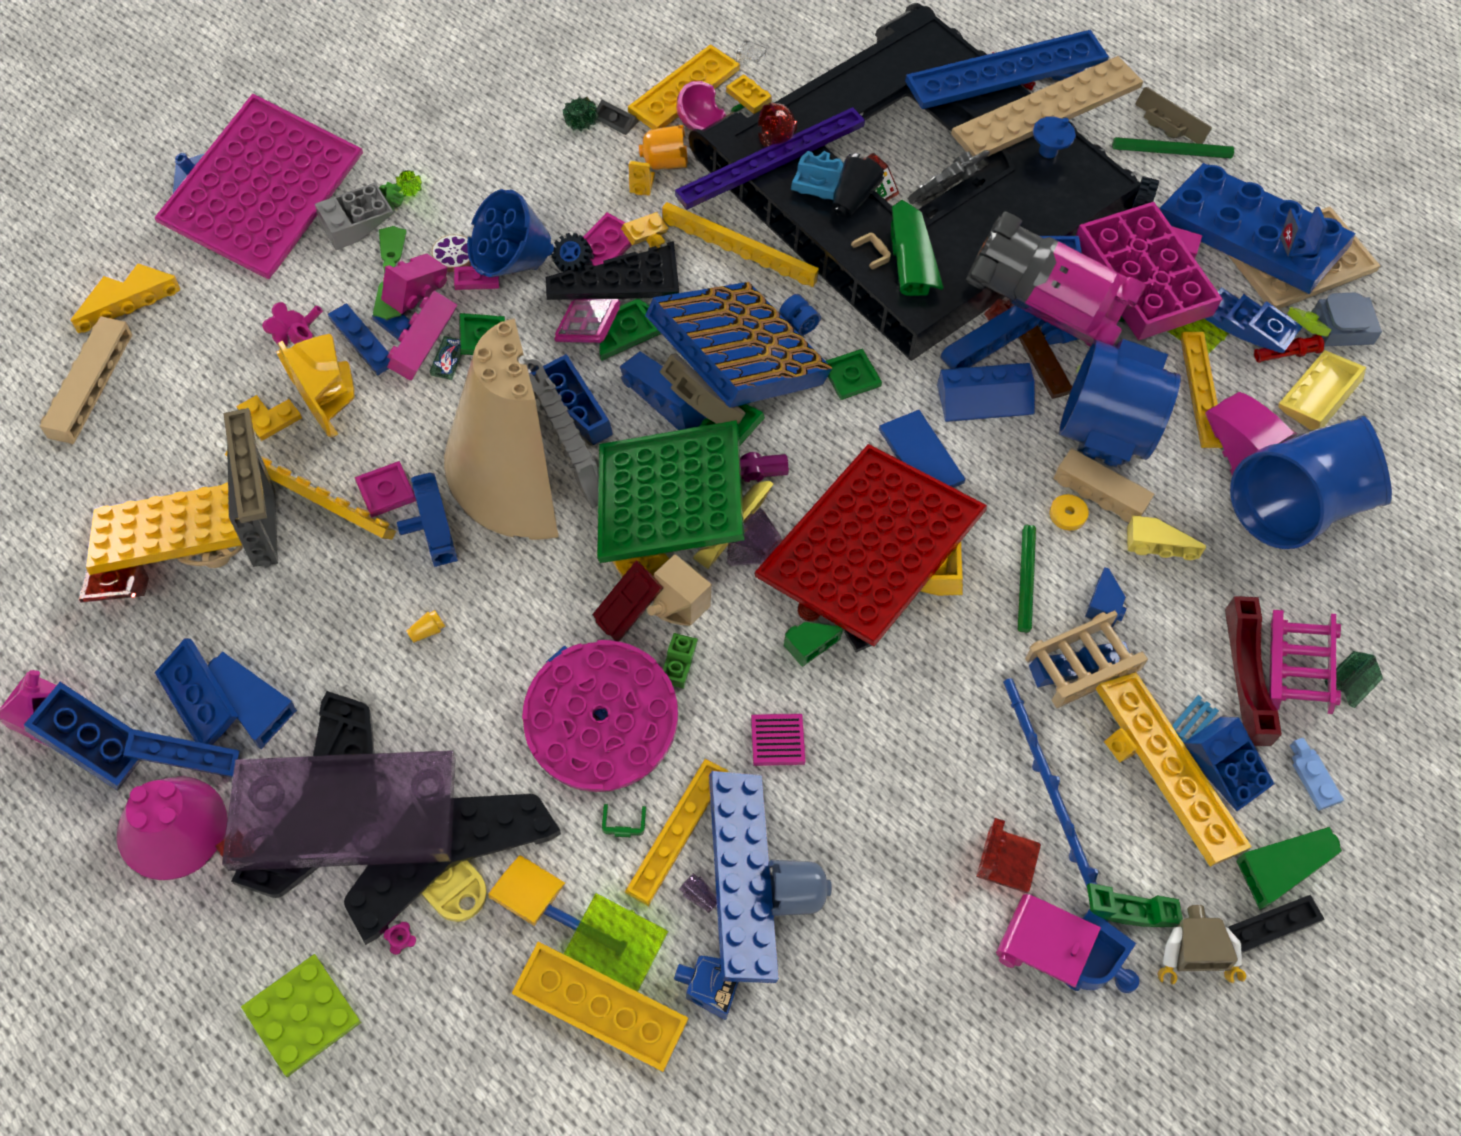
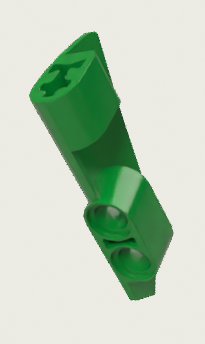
(913, 250)

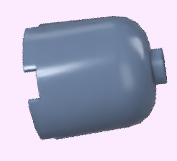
(798, 887)

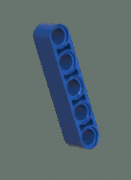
(988, 338)

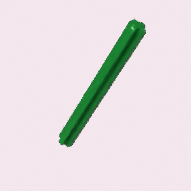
(1171, 147)

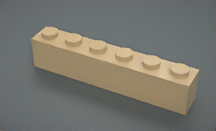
(86, 380)

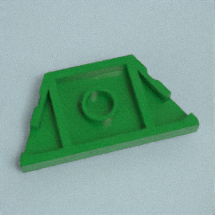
(628, 329)

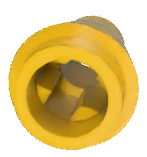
(426, 626)

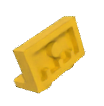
(749, 93)

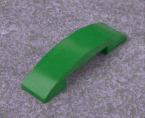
(1133, 910)

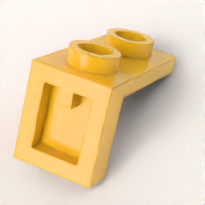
(640, 178)

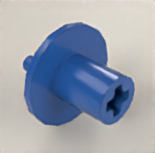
(1053, 135)

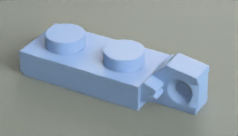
(1314, 775)

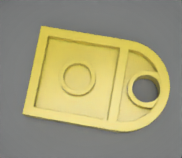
(452, 887)

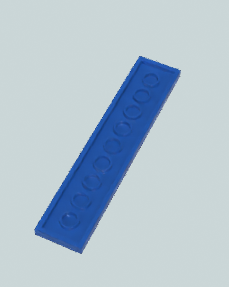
(1005, 69)

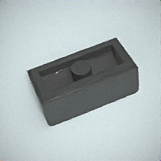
(615, 117)

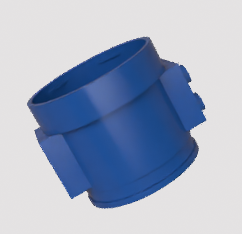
(1120, 402)

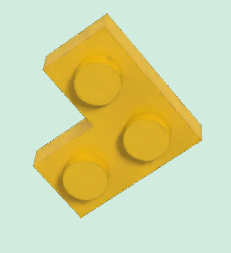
(270, 421)

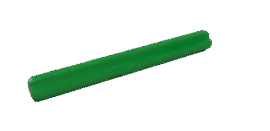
(1027, 570)

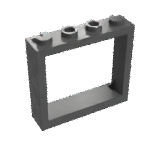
(256, 536)

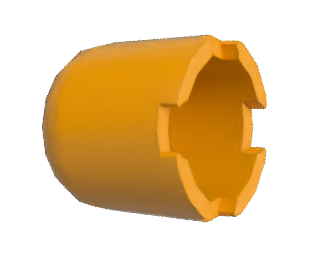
(664, 148)

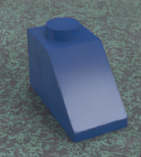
(1107, 597)

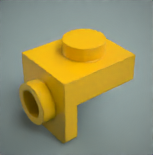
(1121, 745)

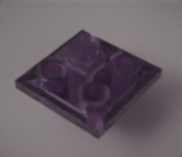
(759, 541)

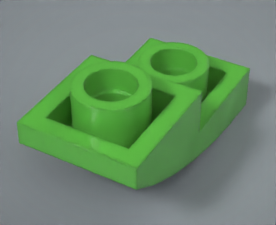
(679, 659)

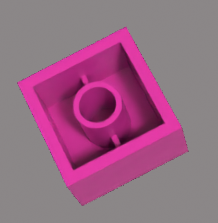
(24, 701)

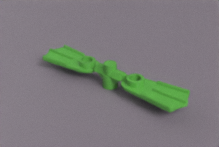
(391, 245)

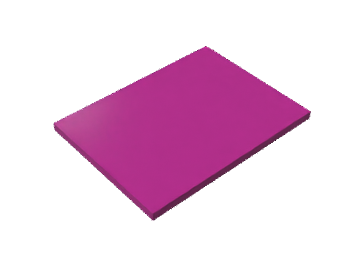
(259, 186)

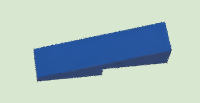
(1042, 677)

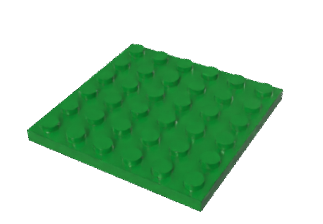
(669, 492)

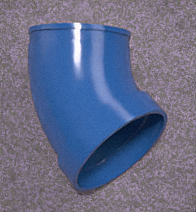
(1308, 482)

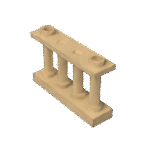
(1086, 681)

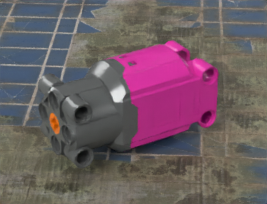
(1054, 281)

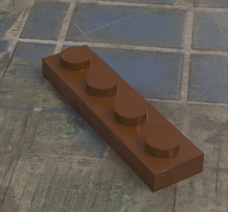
(1045, 363)

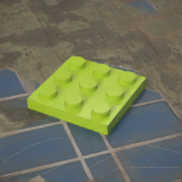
(300, 1015)

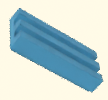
(1204, 707)

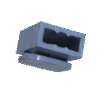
(1350, 318)

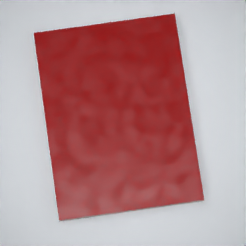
(870, 543)

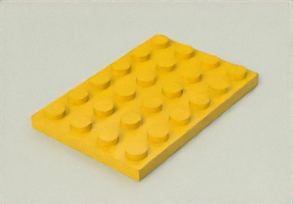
(160, 529)

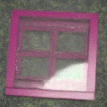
(587, 320)

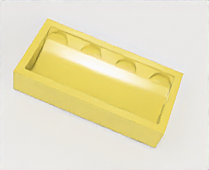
(1322, 390)
(751, 502)

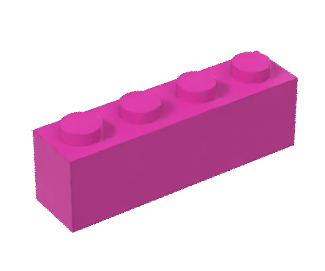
(421, 336)

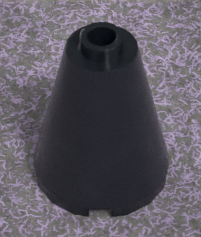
(856, 184)

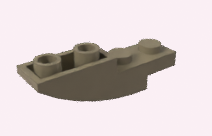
(697, 392)

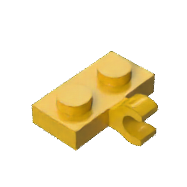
(646, 229)

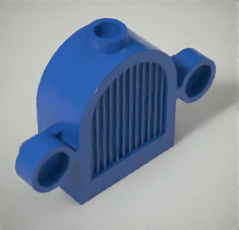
(1106, 959)

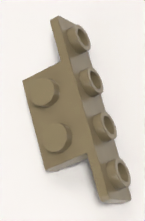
(1171, 117)

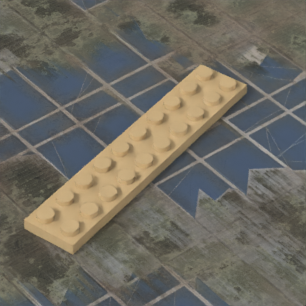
(1062, 100)

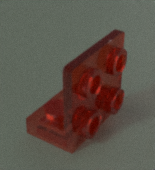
(1008, 858)

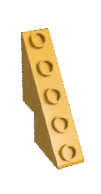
(116, 298)

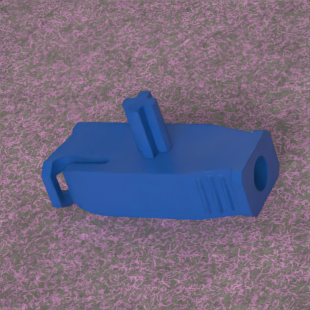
(431, 520)

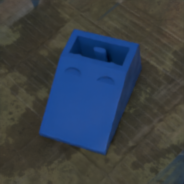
(1230, 761)

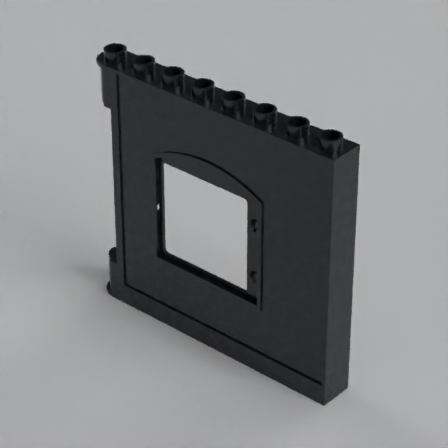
(1043, 192)

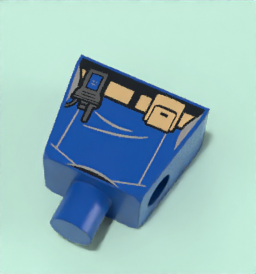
(706, 986)

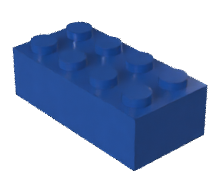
(83, 735)

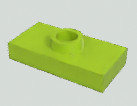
(1309, 321)

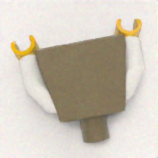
(1202, 946)

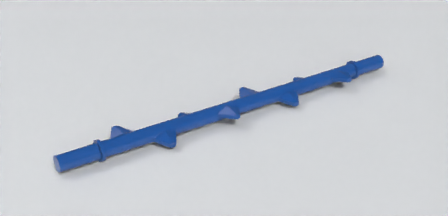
(1051, 783)

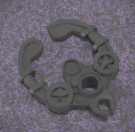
(962, 168)

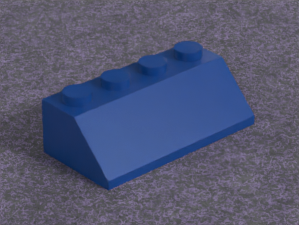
(987, 392)

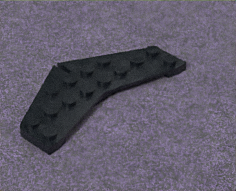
(342, 730)
(478, 829)

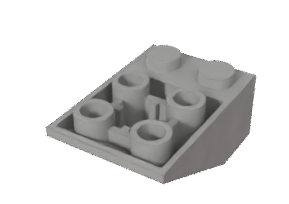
(353, 215)

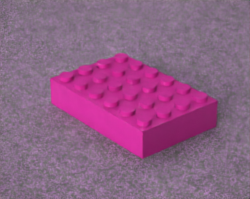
(1148, 249)

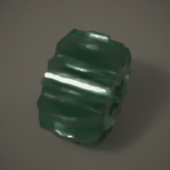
(580, 113)

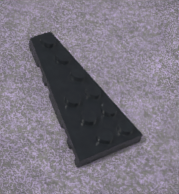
(621, 277)

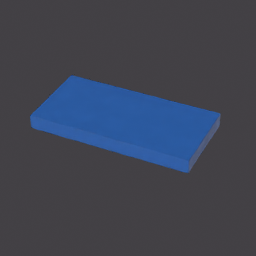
(919, 447)
(196, 693)

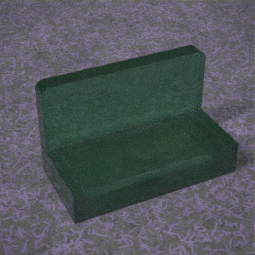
(1357, 676)

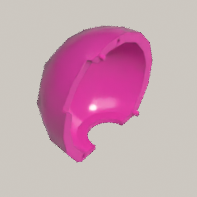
(697, 105)

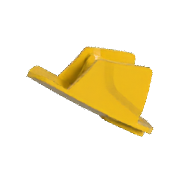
(319, 377)

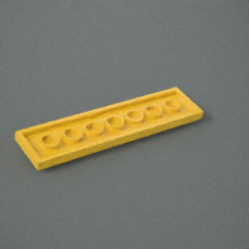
(1174, 769)

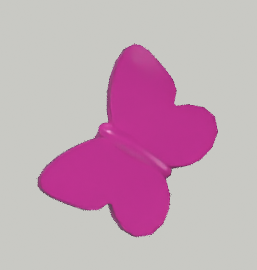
(281, 322)

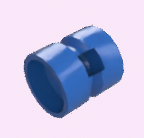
(800, 314)

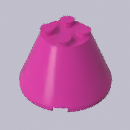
(171, 827)

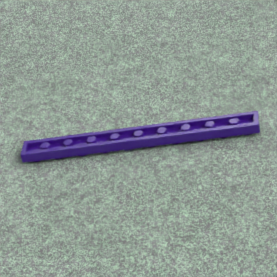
(769, 158)

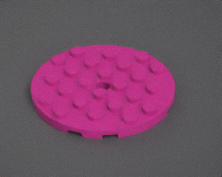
(608, 751)

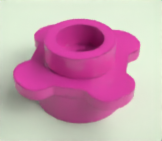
(399, 930)

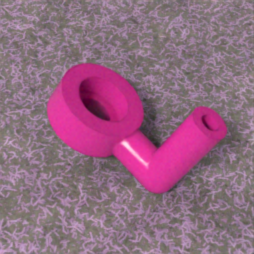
(300, 331)

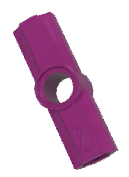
(757, 466)

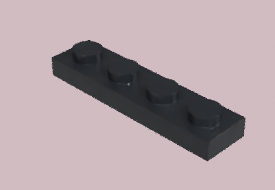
(1277, 923)

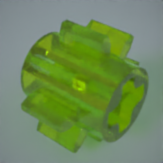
(409, 183)

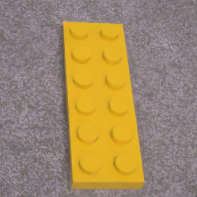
(659, 104)
(600, 1006)

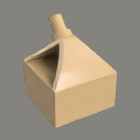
(683, 594)

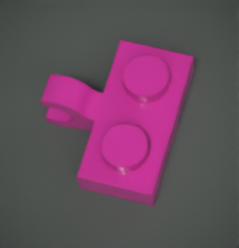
(467, 279)

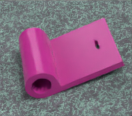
(1046, 938)

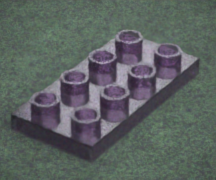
(340, 810)

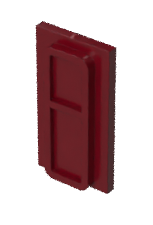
(627, 601)

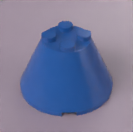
(507, 236)

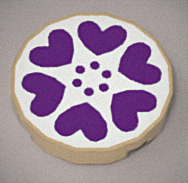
(451, 251)

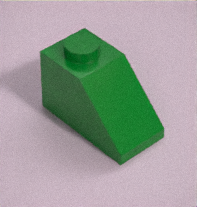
(810, 640)

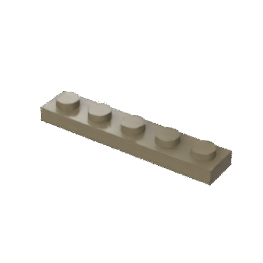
(245, 465)

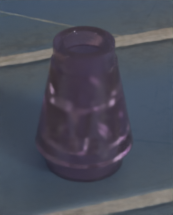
(699, 893)

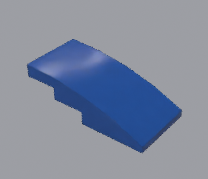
(1254, 323)

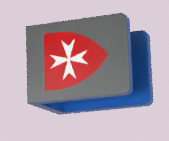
(1311, 239)

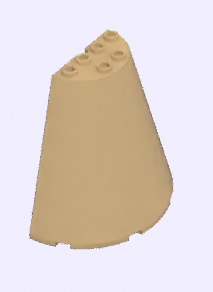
(496, 443)

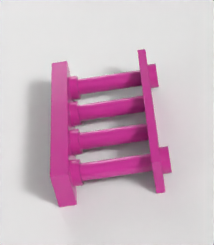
(1280, 670)

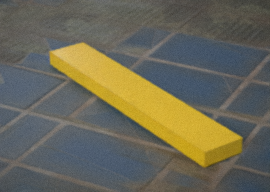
(1200, 384)
(673, 836)

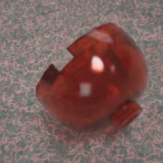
(777, 124)

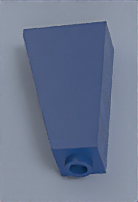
(258, 705)

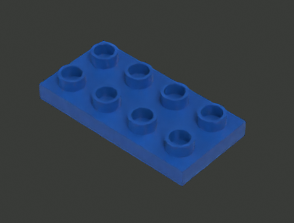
(1248, 226)

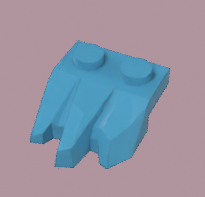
(817, 175)

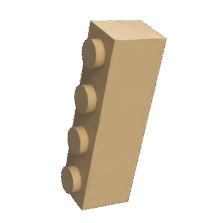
(1102, 486)

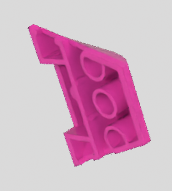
(1245, 427)

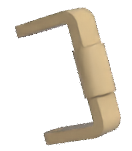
(878, 244)

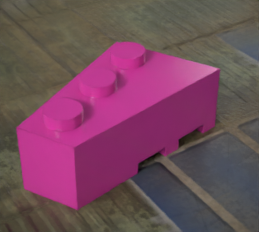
(412, 281)

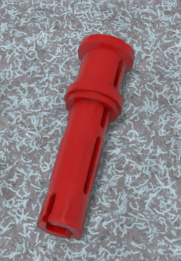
(1298, 347)

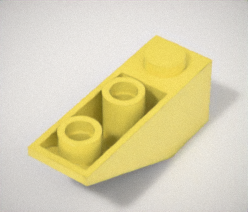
(1154, 536)

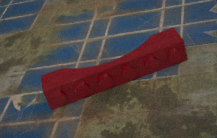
(1256, 707)

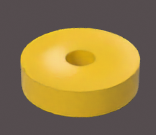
(1068, 521)

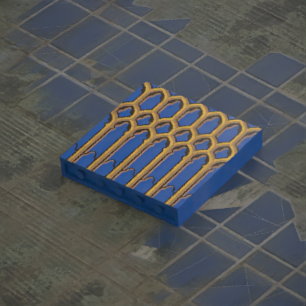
(738, 343)

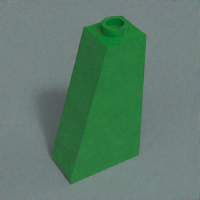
(1285, 864)

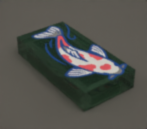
(446, 359)

